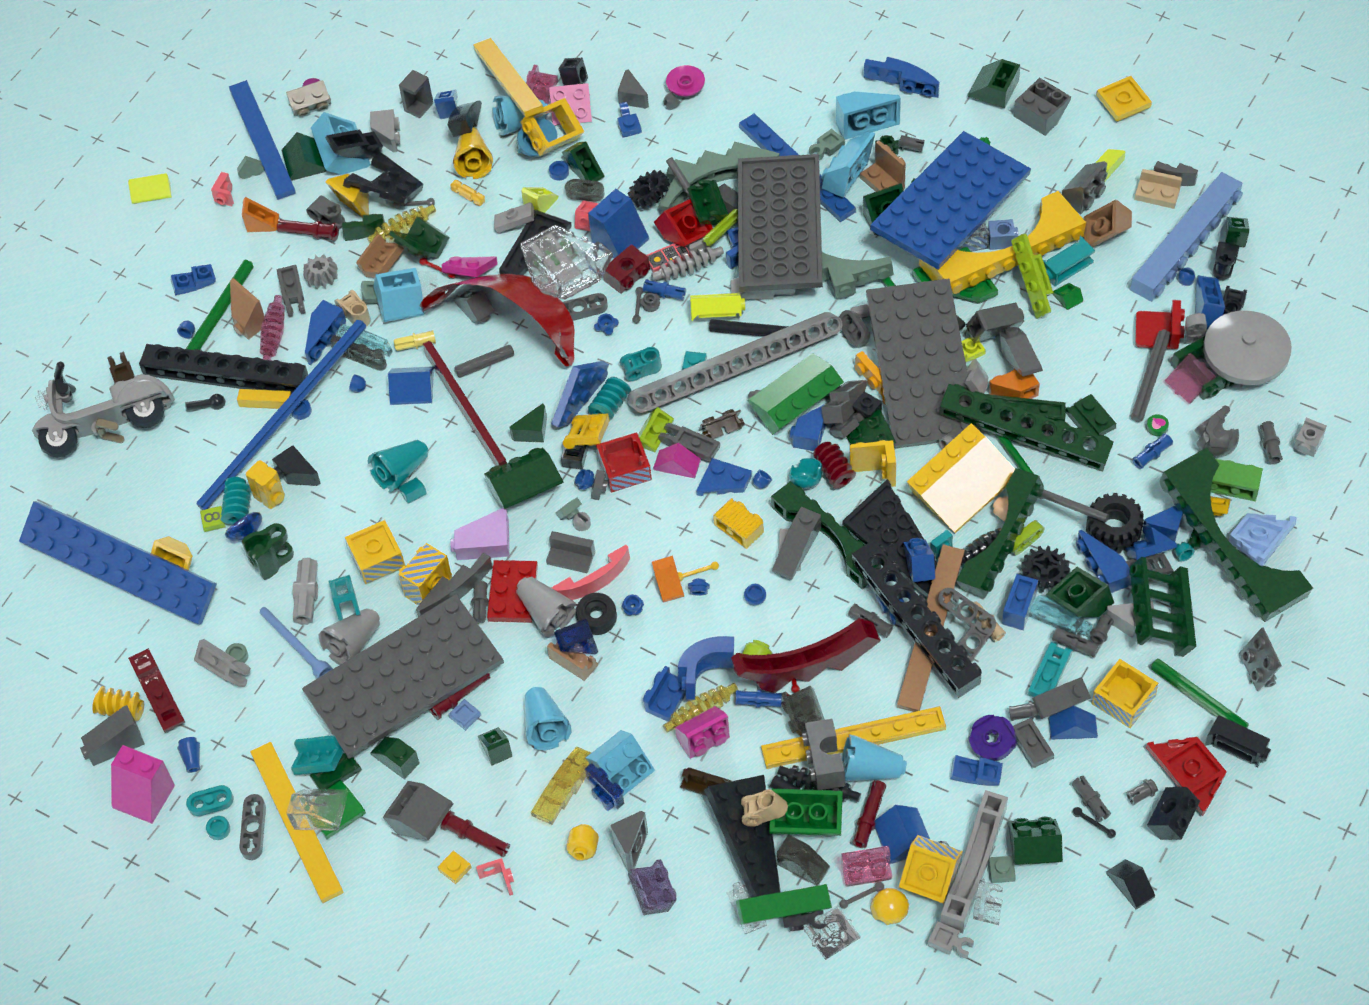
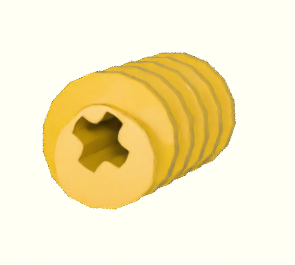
(109, 703)

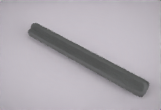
(1150, 375)

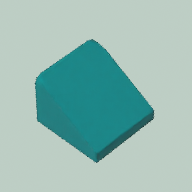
(412, 490)

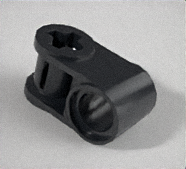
(1225, 259)
(1233, 300)

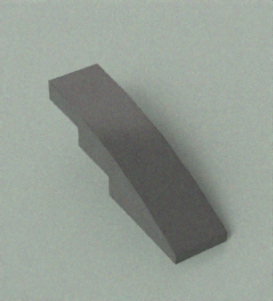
(459, 584)

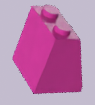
(139, 784)

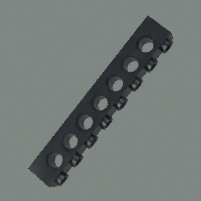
(221, 369)
(958, 681)

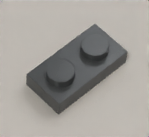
(1033, 743)

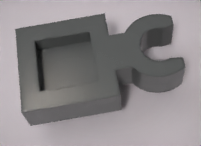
(843, 429)

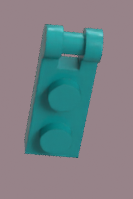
(1050, 670)

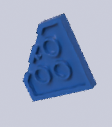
(580, 386)

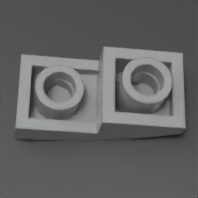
(977, 377)

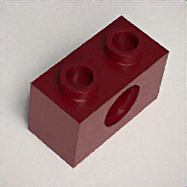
(626, 269)

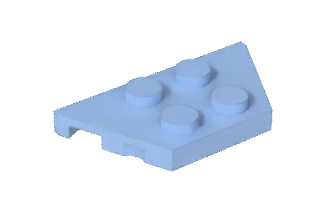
(1260, 535)

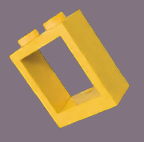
(567, 120)

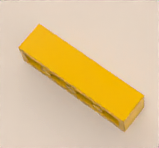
(262, 398)

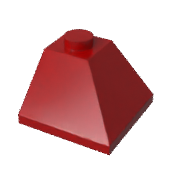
(681, 224)

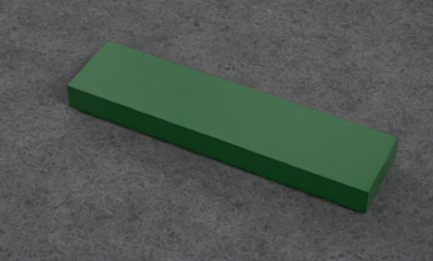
(783, 904)

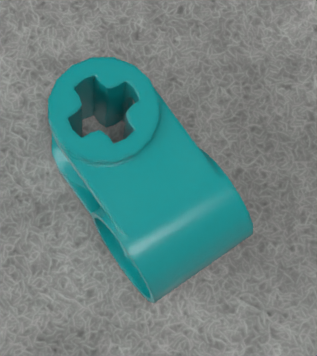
(641, 363)

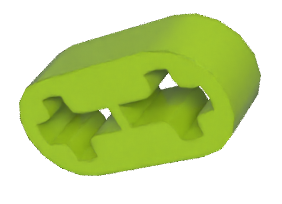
(1028, 536)

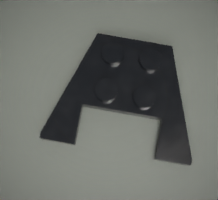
(393, 184)

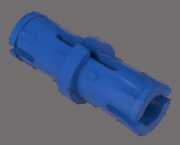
(664, 289)
(1152, 451)
(758, 698)

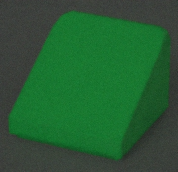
(1068, 295)

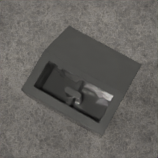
(1041, 106)
(1086, 186)
(417, 811)

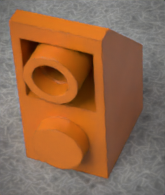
(1014, 385)

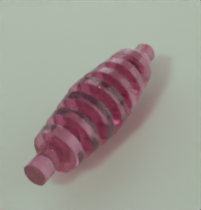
(272, 328)

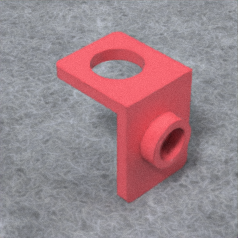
(499, 867)

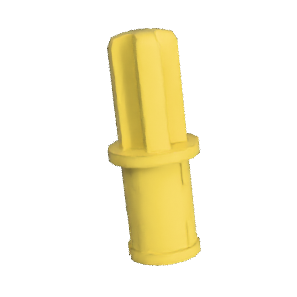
(414, 340)

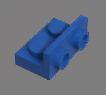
(664, 695)

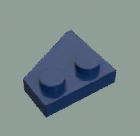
(724, 478)

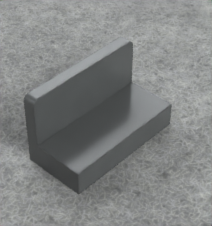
(570, 552)

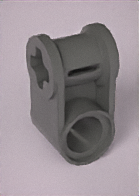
(325, 211)

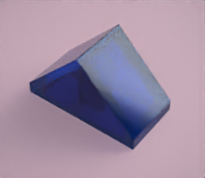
(576, 638)

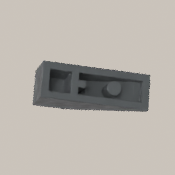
(1019, 352)
(797, 542)

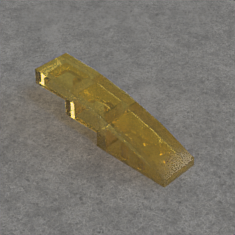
(562, 786)

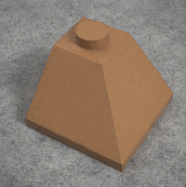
(1107, 222)
(245, 311)

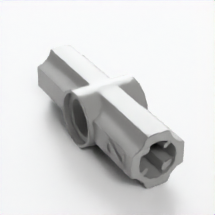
(305, 591)

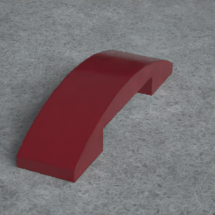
(156, 690)

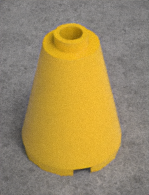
(472, 156)

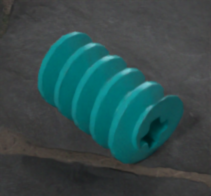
(610, 397)
(235, 500)

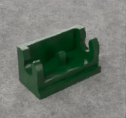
(708, 202)

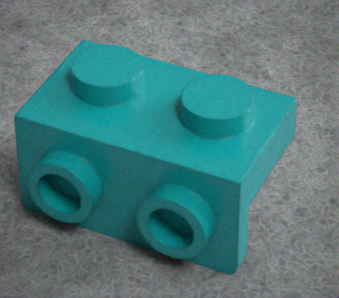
(316, 755)

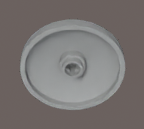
(1247, 347)

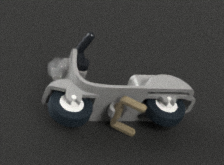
(132, 401)

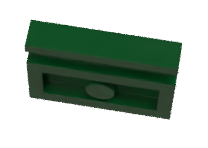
(1091, 416)

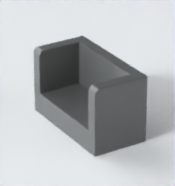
(416, 94)

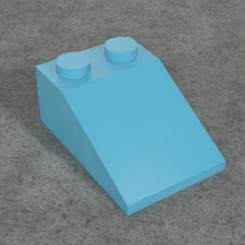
(866, 113)

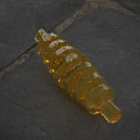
(402, 222)
(701, 705)

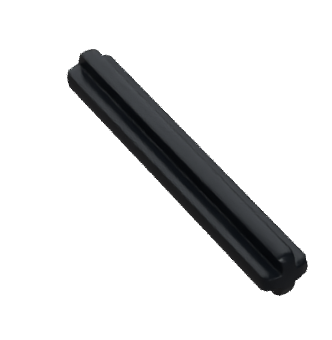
(743, 328)

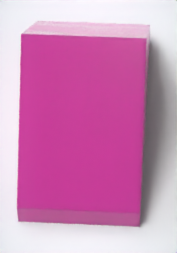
(677, 461)

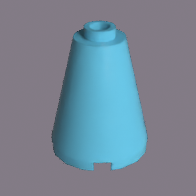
(507, 115)
(544, 720)
(870, 761)

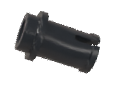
(780, 783)

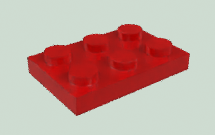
(503, 599)

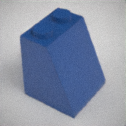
(617, 223)

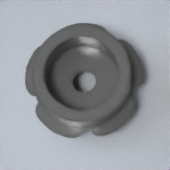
(650, 302)

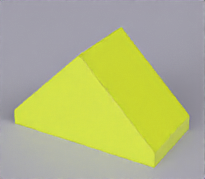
(539, 197)

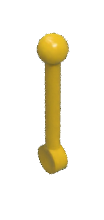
(714, 565)

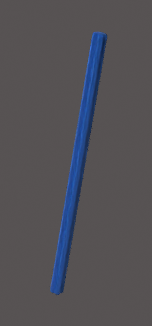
(282, 414)

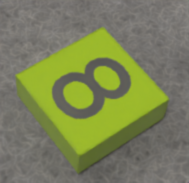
(211, 519)

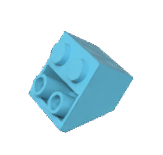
(398, 294)
(622, 761)

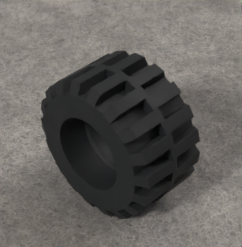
(1120, 509)

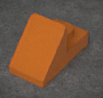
(667, 579)

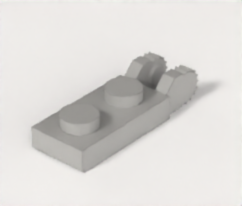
(221, 663)

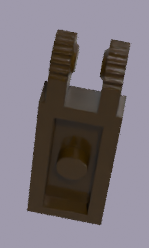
(122, 371)

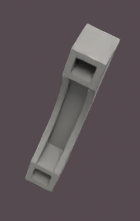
(975, 860)

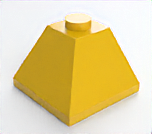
(350, 196)
(172, 551)

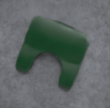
(263, 550)

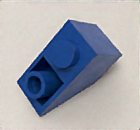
(919, 560)

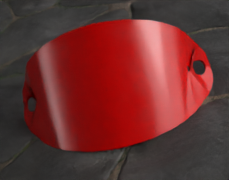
(545, 309)

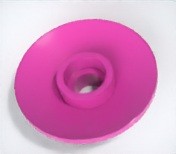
(685, 80)

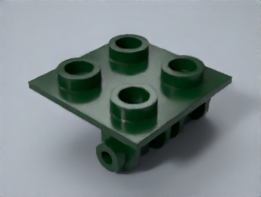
(871, 430)

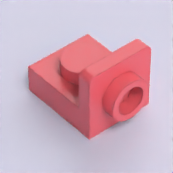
(222, 190)
(581, 215)

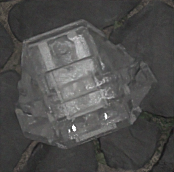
(563, 262)

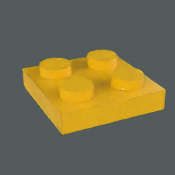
(1123, 98)

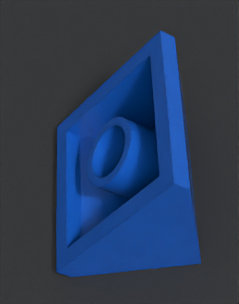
(411, 385)
(898, 830)

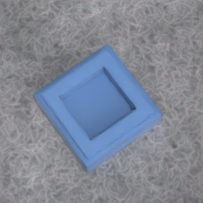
(464, 714)

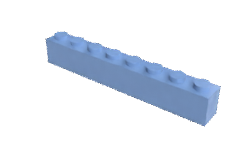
(1186, 237)

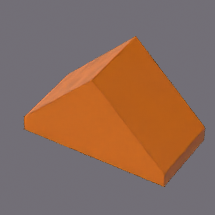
(258, 217)

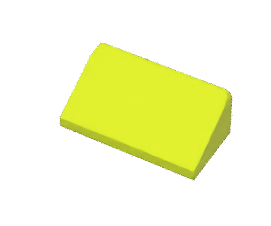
(1113, 159)
(149, 188)

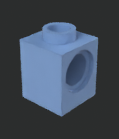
(1001, 233)

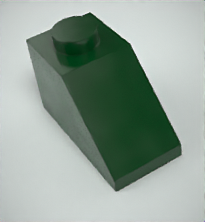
(583, 162)
(396, 756)

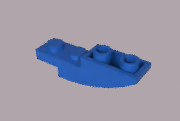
(910, 77)

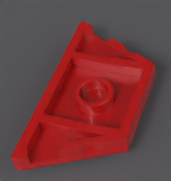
(1190, 766)

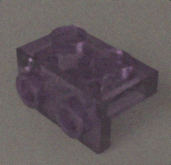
(653, 888)

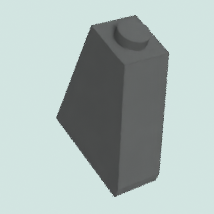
(992, 321)
(109, 736)

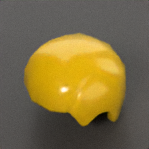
(889, 906)

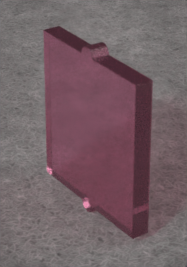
(1189, 378)

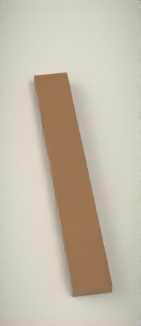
(919, 666)

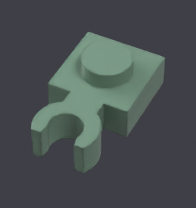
(828, 142)

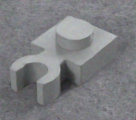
(947, 938)

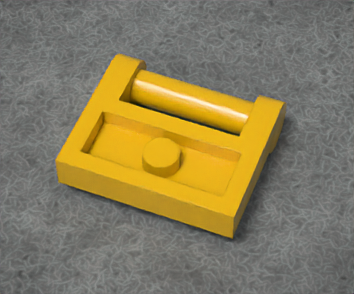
(591, 431)

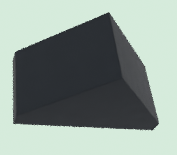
(1132, 883)

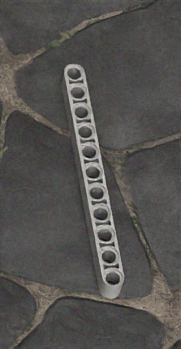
(725, 361)

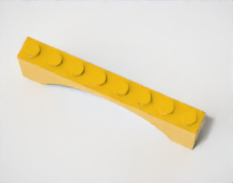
(1057, 226)

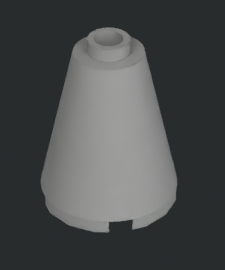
(545, 605)
(349, 635)

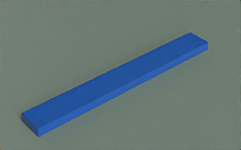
(262, 140)

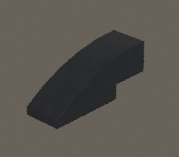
(464, 118)
(355, 144)

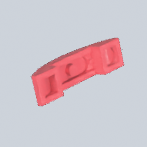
(598, 579)

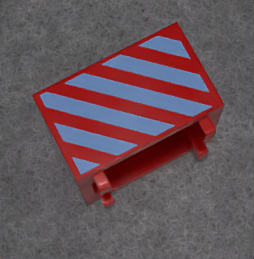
(624, 462)

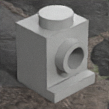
(1310, 437)

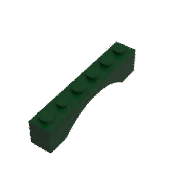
(788, 502)
(980, 572)

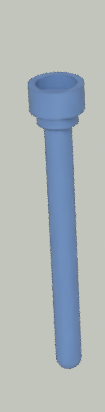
(318, 666)

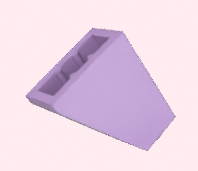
(483, 535)

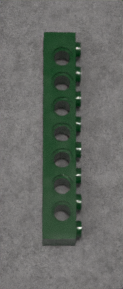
(1033, 436)

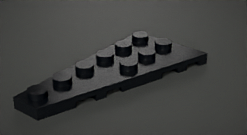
(750, 845)

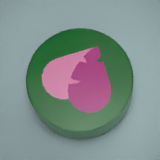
(1157, 425)

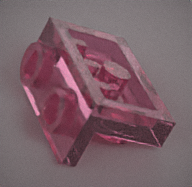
(540, 83)
(866, 866)

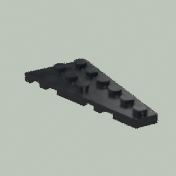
(887, 522)

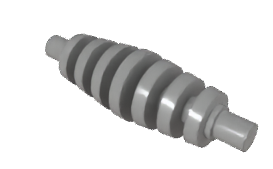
(687, 263)

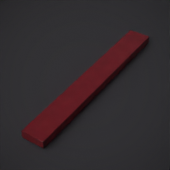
(464, 404)

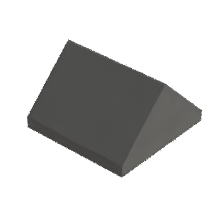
(630, 837)

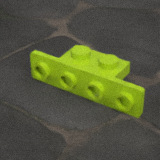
(1034, 275)

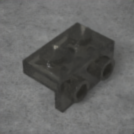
(802, 708)

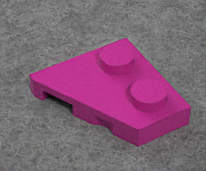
(469, 265)

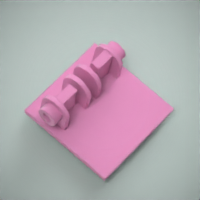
(578, 99)

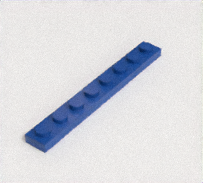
(767, 139)

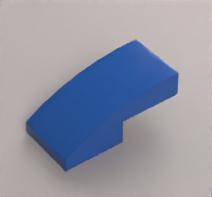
(976, 772)

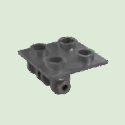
(1260, 660)

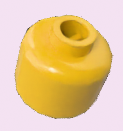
(582, 842)

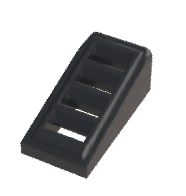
(574, 461)

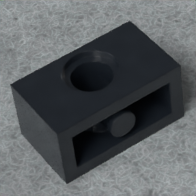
(1173, 813)

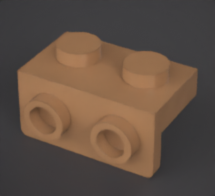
(378, 257)

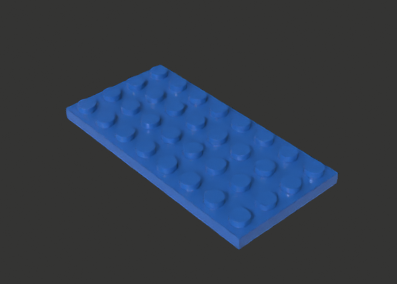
(950, 199)

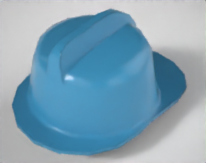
(524, 142)

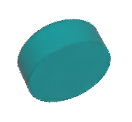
(218, 827)

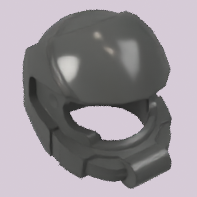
(1214, 437)

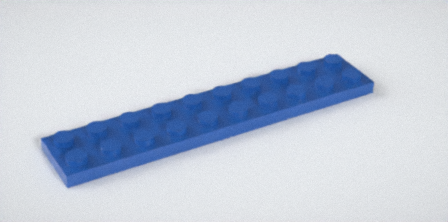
(118, 562)

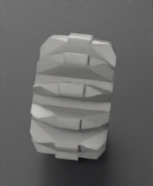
(320, 271)

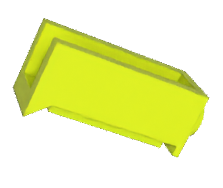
(716, 305)

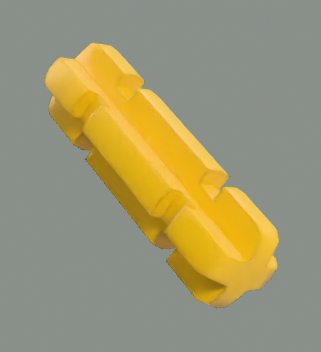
(467, 192)

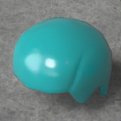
(807, 473)

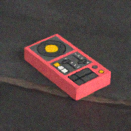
(664, 255)

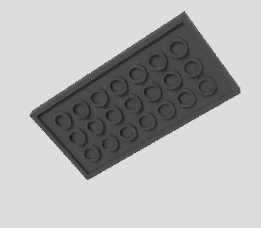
(779, 223)
(917, 358)
(402, 676)

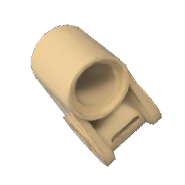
(354, 308)
(762, 807)

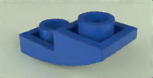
(196, 279)

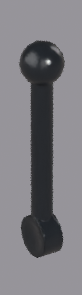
(1077, 812)

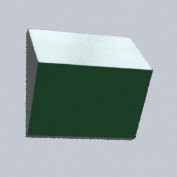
(302, 157)
(878, 201)

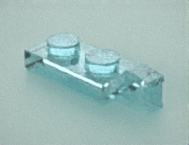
(370, 340)
(1056, 616)

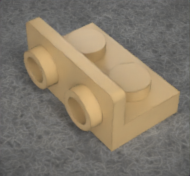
(1158, 188)

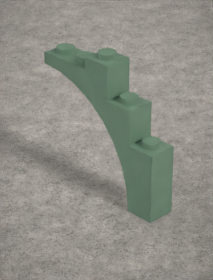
(709, 167)
(848, 273)

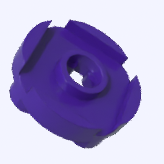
(980, 734)

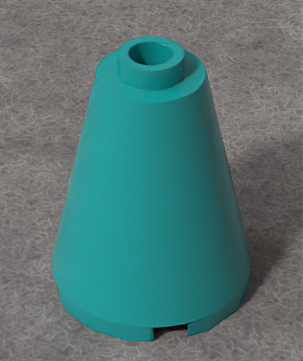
(397, 463)

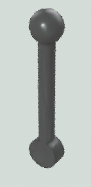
(429, 201)
(636, 318)
(878, 887)

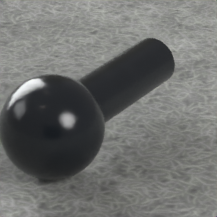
(216, 402)

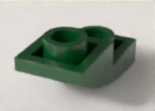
(362, 229)

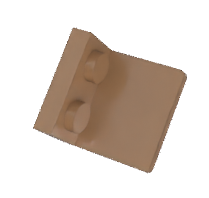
(886, 170)

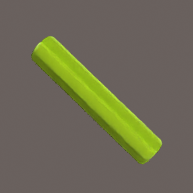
(721, 228)

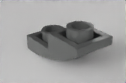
(1187, 173)

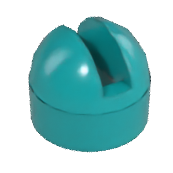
(1184, 551)

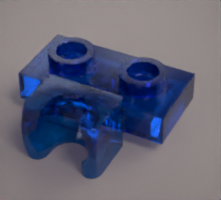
(608, 793)

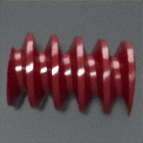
(834, 464)

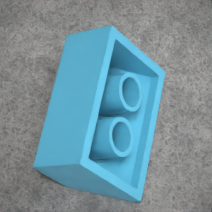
(334, 163)
(848, 164)

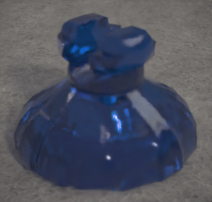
(244, 526)

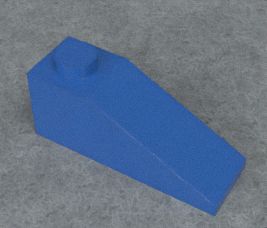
(1209, 299)

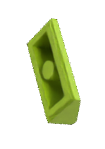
(653, 427)

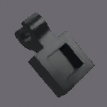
(798, 921)

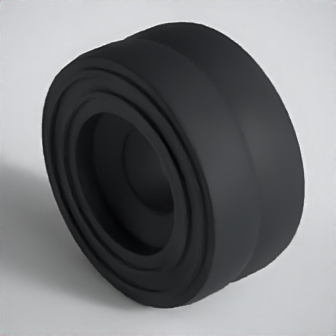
(600, 602)

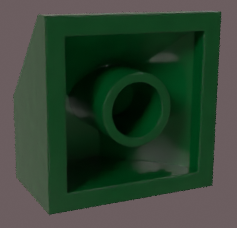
(1082, 594)

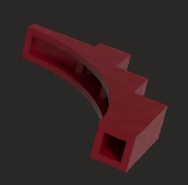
(805, 663)

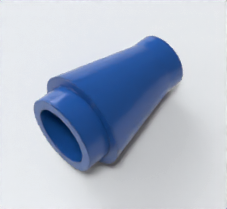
(190, 753)

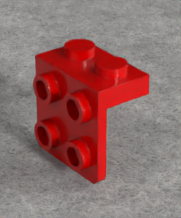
(1150, 323)

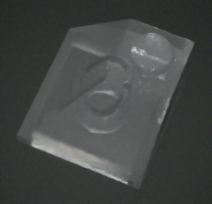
(317, 809)

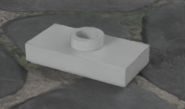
(514, 217)

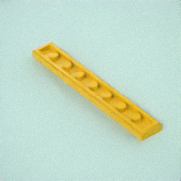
(508, 78)
(876, 731)
(304, 840)

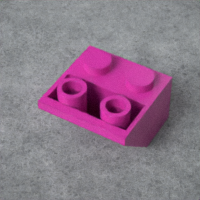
(703, 732)

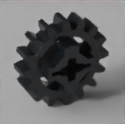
(648, 188)
(1045, 566)

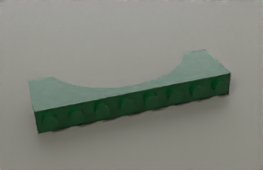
(1265, 588)

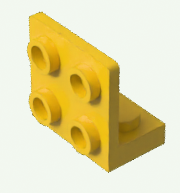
(875, 456)

